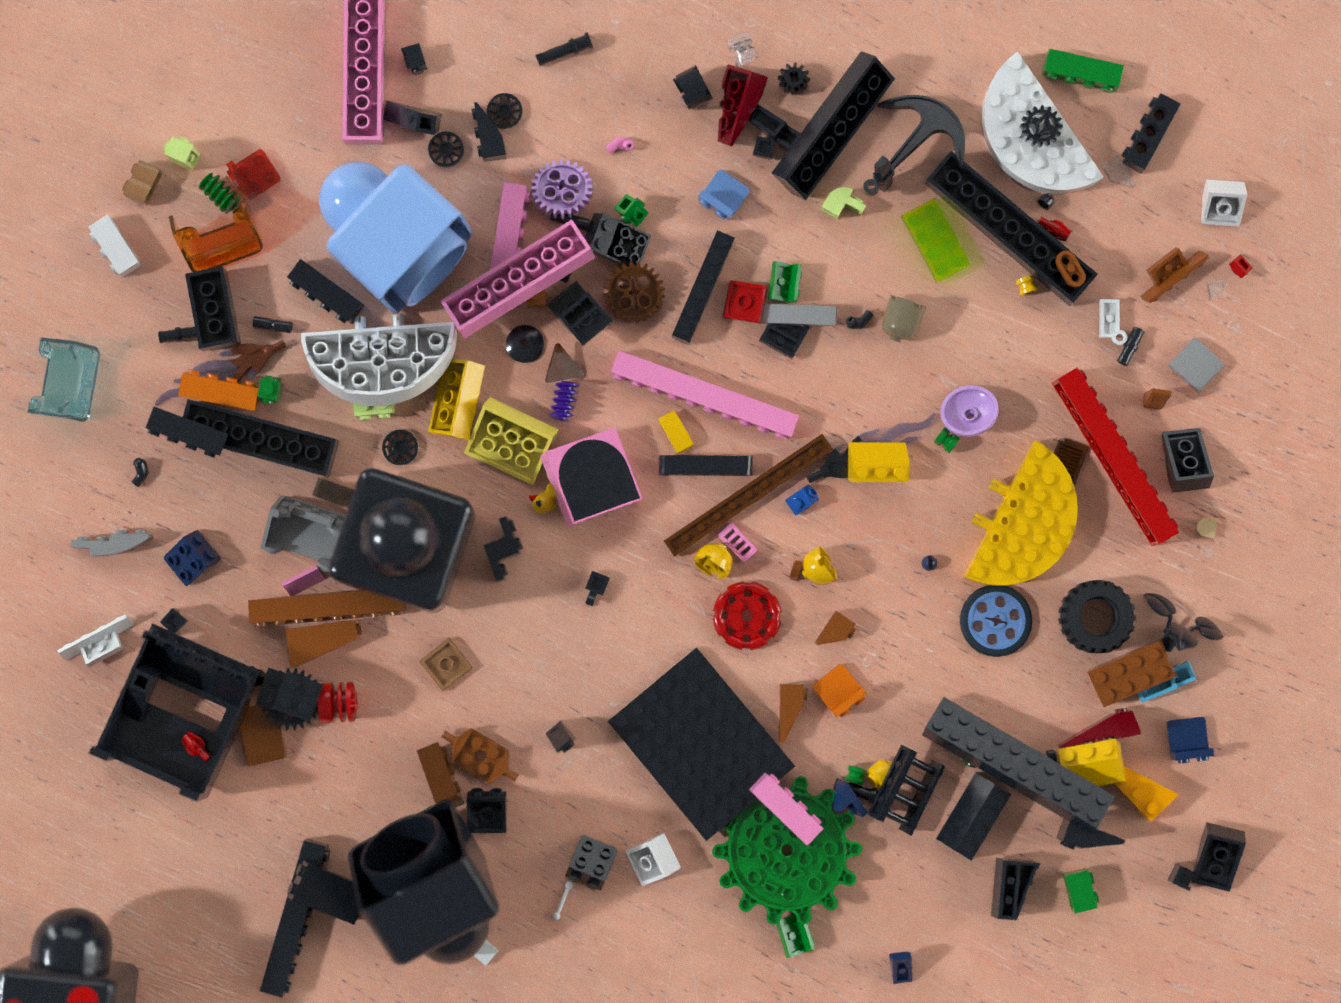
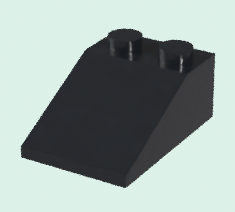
(1187, 460)
(1073, 836)
(1218, 856)

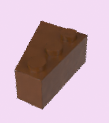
(440, 774)

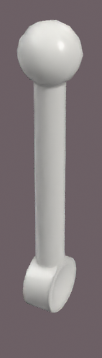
(568, 885)

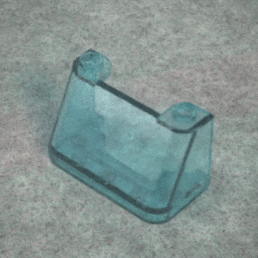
(67, 380)

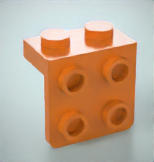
(839, 690)

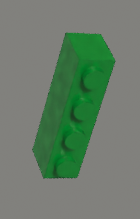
(1082, 70)

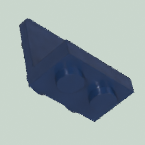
(191, 557)
(1188, 740)

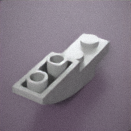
(119, 543)

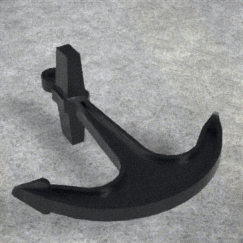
(935, 118)

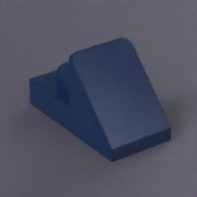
(845, 797)
(901, 967)

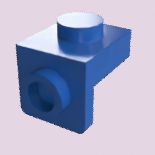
(802, 499)

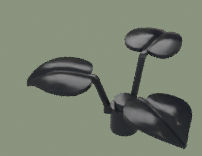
(1178, 635)

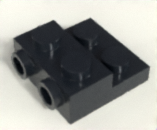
(487, 811)

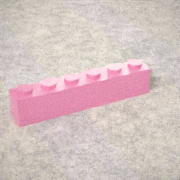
(510, 221)

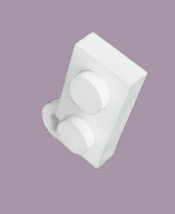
(1110, 320)

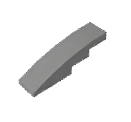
(799, 315)

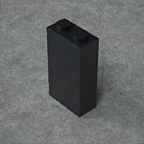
(324, 892)

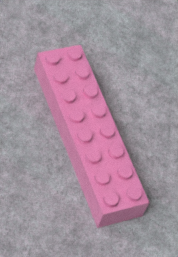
(363, 72)
(518, 279)

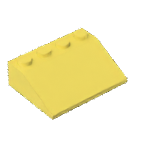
(510, 440)

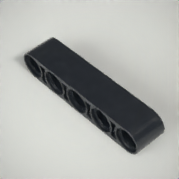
(705, 465)

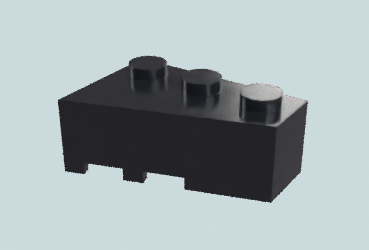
(1011, 886)

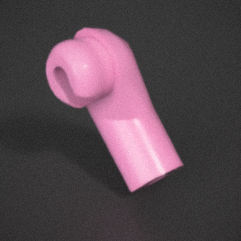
(620, 143)

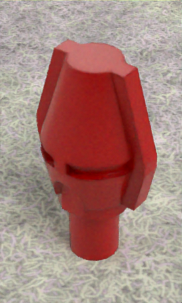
(1056, 228)
(195, 746)

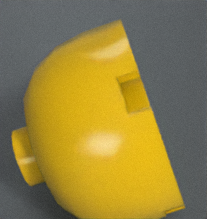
(714, 559)
(818, 568)

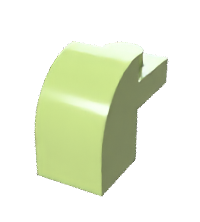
(838, 199)

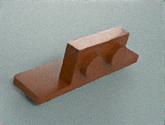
(1170, 271)

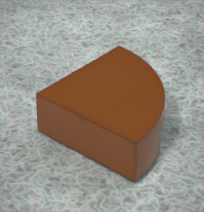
(795, 570)

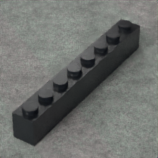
(291, 929)

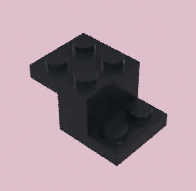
(579, 313)
(503, 549)
(289, 694)

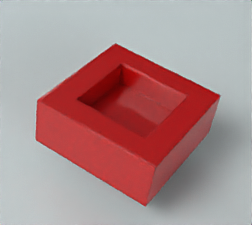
(1240, 266)

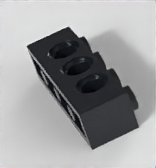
(1167, 108)

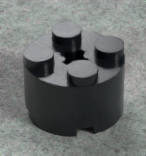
(694, 88)

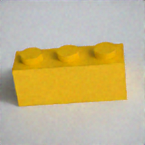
(878, 462)
(1096, 762)

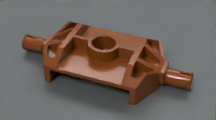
(464, 752)

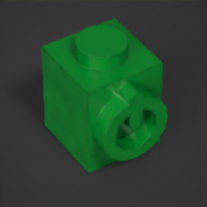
(270, 390)

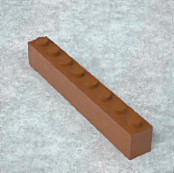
(320, 606)

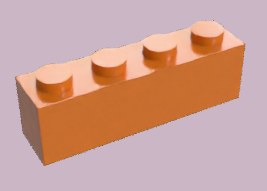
(219, 391)

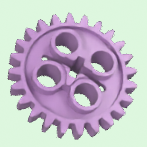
(566, 174)

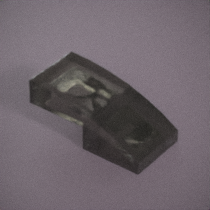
(333, 492)

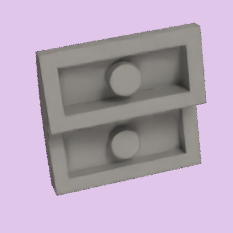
(1196, 364)

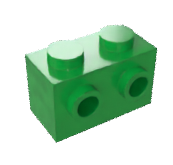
(1080, 890)

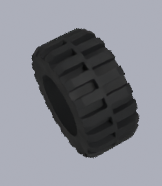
(1122, 612)

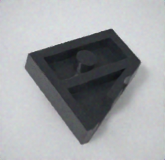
(784, 338)

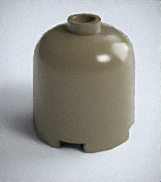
(902, 318)

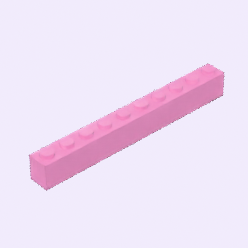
(704, 394)

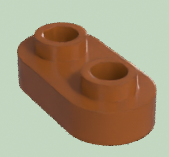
(1072, 268)

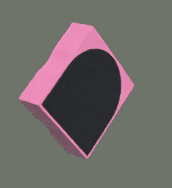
(591, 477)

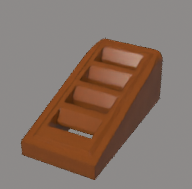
(1156, 398)

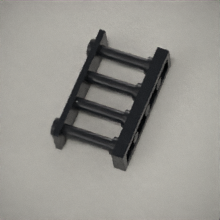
(895, 777)

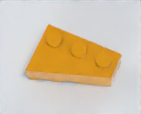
(1144, 794)

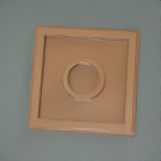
(446, 664)

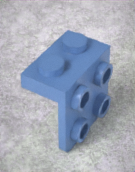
(723, 195)

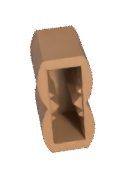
(142, 183)

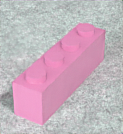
(786, 809)

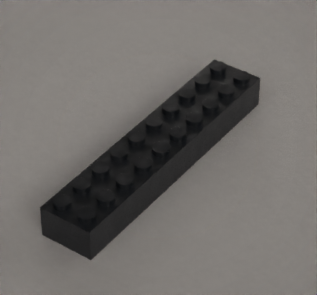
(1005, 225)
(1018, 766)

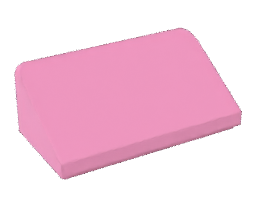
(303, 580)

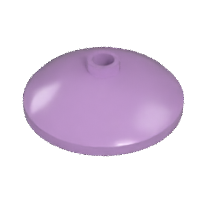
(966, 403)

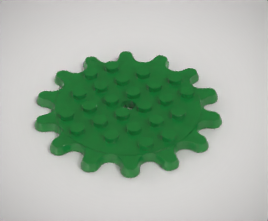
(793, 880)

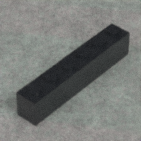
(703, 287)

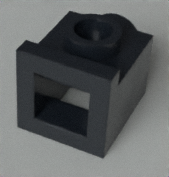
(414, 59)

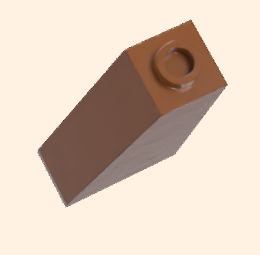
(317, 640)

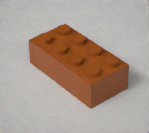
(1132, 673)

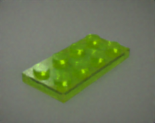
(935, 240)

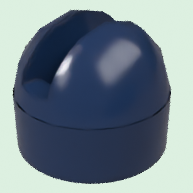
(925, 563)

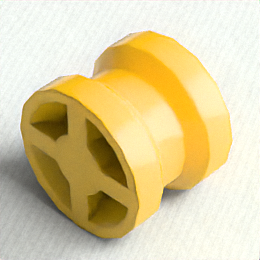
(1027, 285)

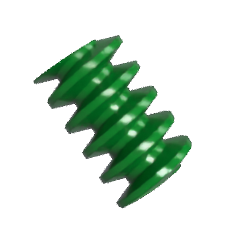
(218, 193)

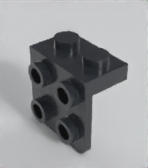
(591, 862)

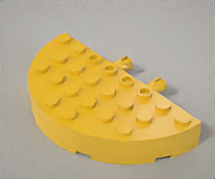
(1030, 523)

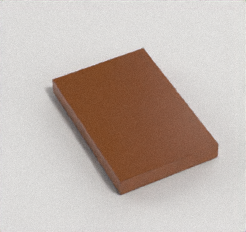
(260, 738)

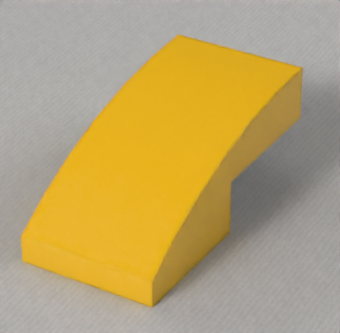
(675, 432)

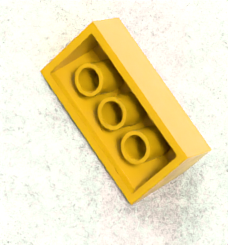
(456, 399)

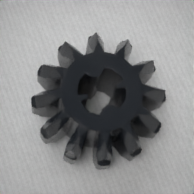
(793, 71)

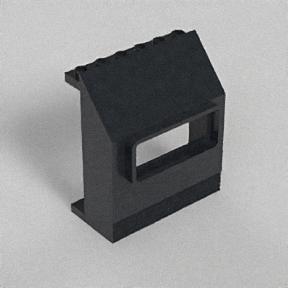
(156, 741)

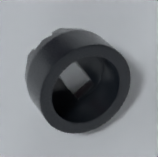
(1046, 201)

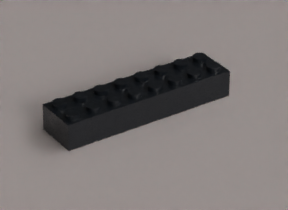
(833, 125)
(267, 439)

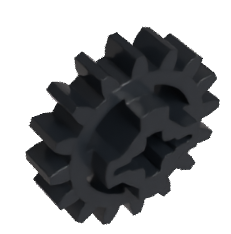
(1048, 129)

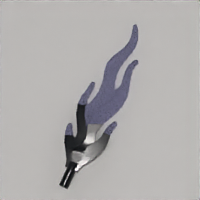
(837, 465)

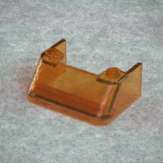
(222, 244)

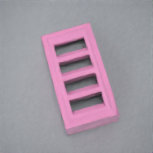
(753, 549)

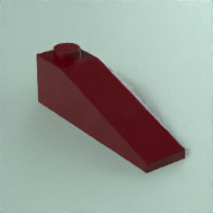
(741, 95)
(1114, 726)

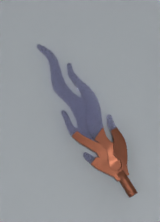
(252, 356)

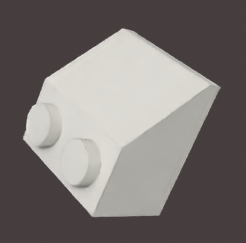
(1223, 202)
(653, 859)

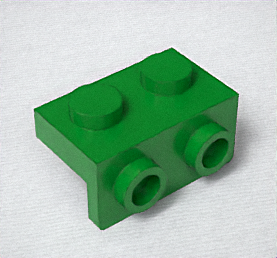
(784, 282)
(794, 936)

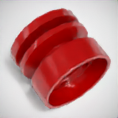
(337, 702)

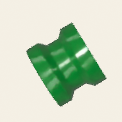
(855, 775)

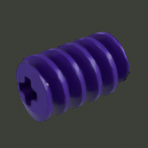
(563, 400)

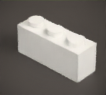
(114, 246)

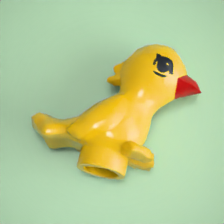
(544, 502)

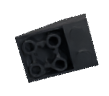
(616, 240)

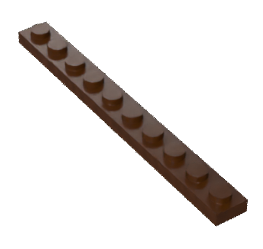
(748, 495)

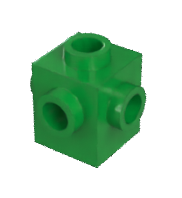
(631, 210)

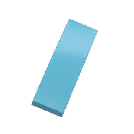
(1184, 675)

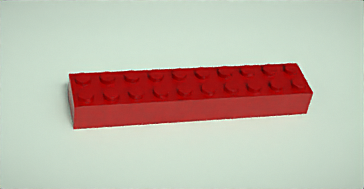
(1115, 457)

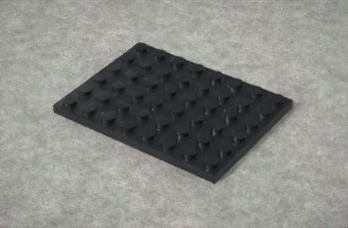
(700, 743)

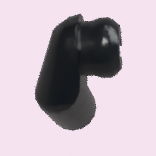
(859, 322)
(141, 470)

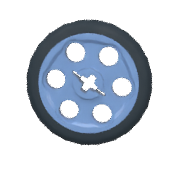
(970, 614)

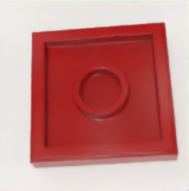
(745, 302)

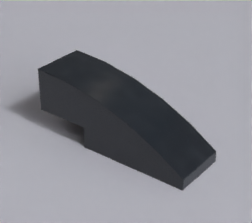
(773, 127)

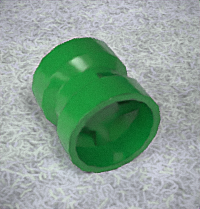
(948, 441)

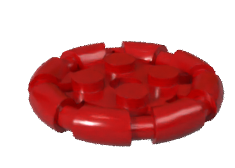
(755, 624)

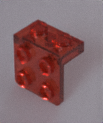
(253, 174)

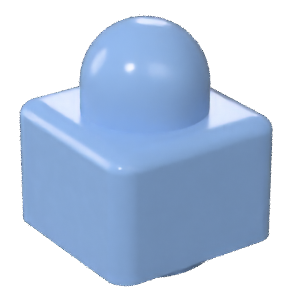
(392, 231)

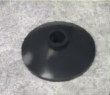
(527, 353)

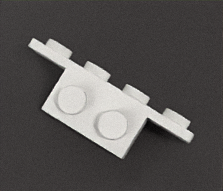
(99, 643)

